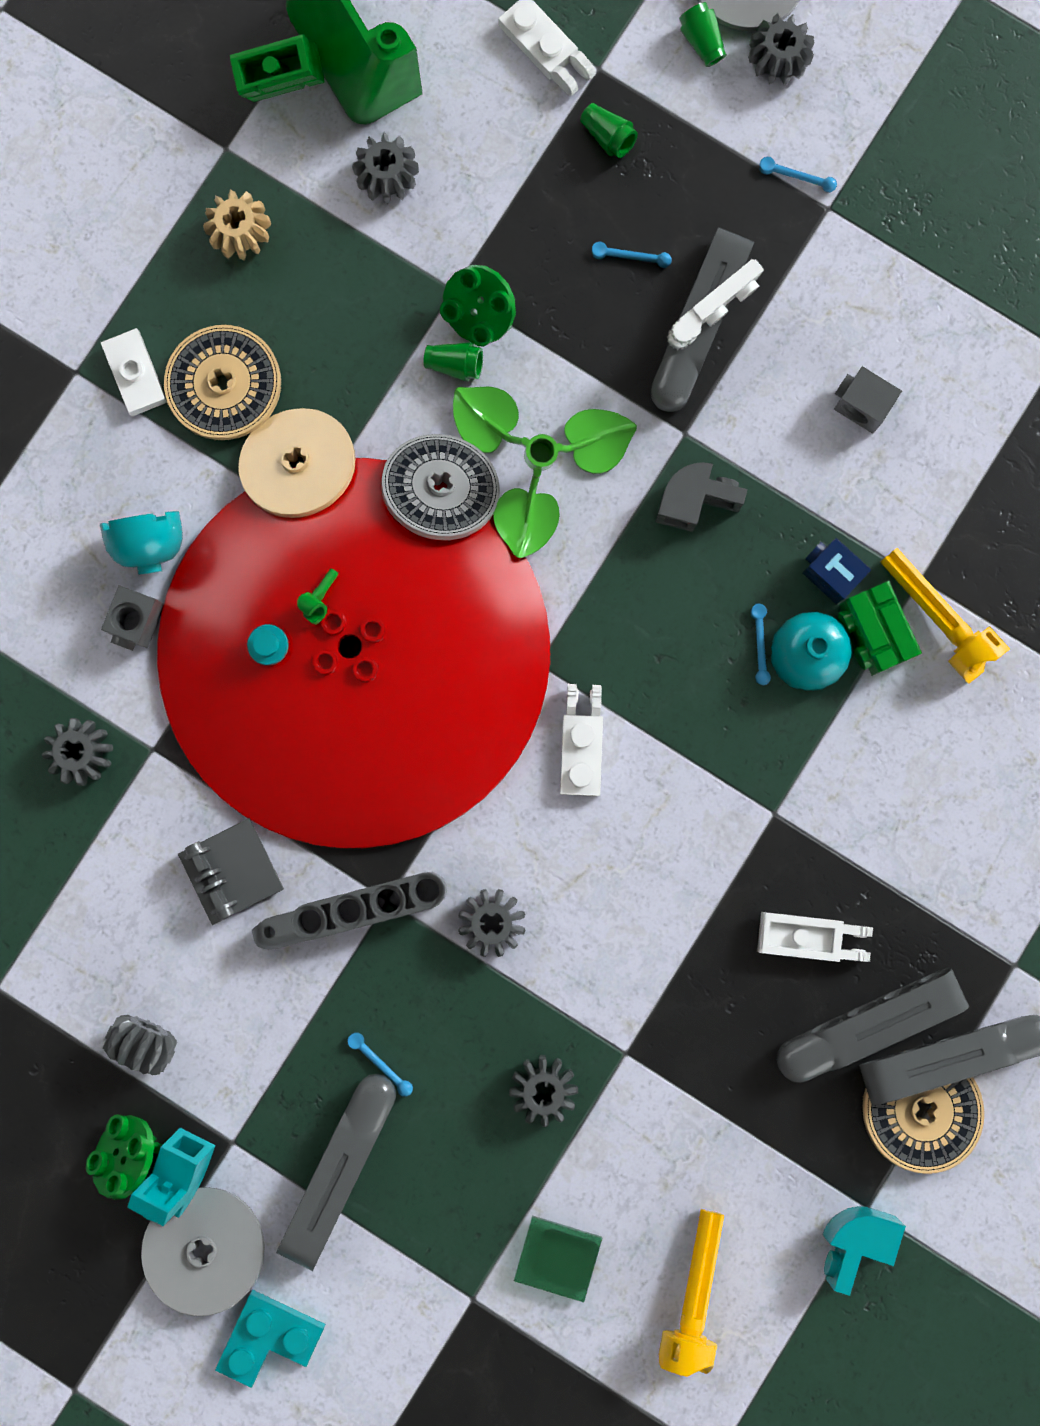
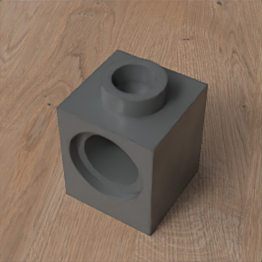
(866, 399)
(125, 602)

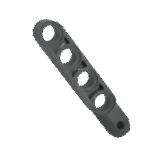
(682, 367)
(291, 931)
(872, 1027)
(951, 1059)
(338, 1171)

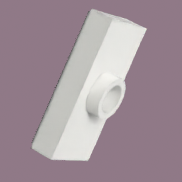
(134, 372)

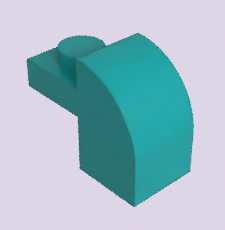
(174, 1178)
(856, 1234)

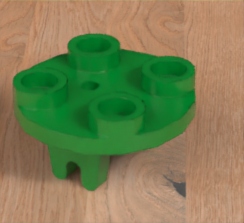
(464, 295)
(122, 1156)

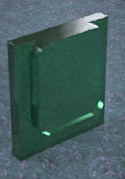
(558, 1258)

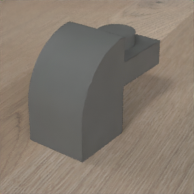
(692, 488)

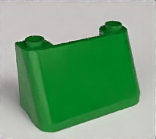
(364, 68)

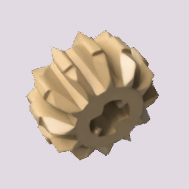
(223, 224)

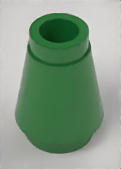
(703, 33)
(609, 130)
(455, 360)

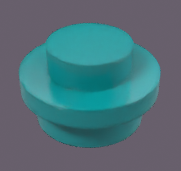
(267, 644)

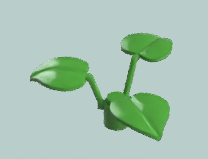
(594, 436)

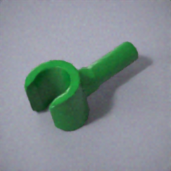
(311, 603)

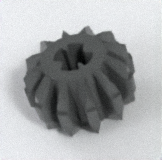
(785, 36)
(371, 165)
(62, 751)
(491, 936)
(139, 1045)
(529, 1089)

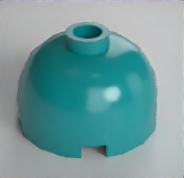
(143, 540)
(811, 651)

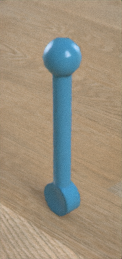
(768, 165)
(600, 250)
(758, 612)
(356, 1041)

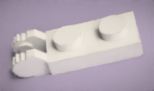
(545, 44)
(713, 307)
(582, 746)
(809, 937)

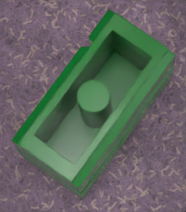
(277, 68)
(878, 629)

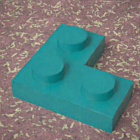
(266, 1327)

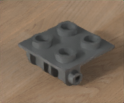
(230, 871)

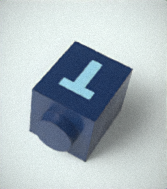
(835, 570)

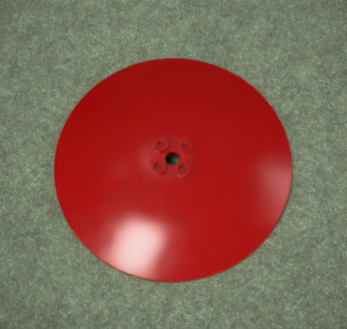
(368, 741)

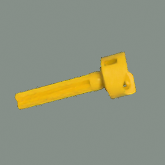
(972, 648)
(687, 1344)

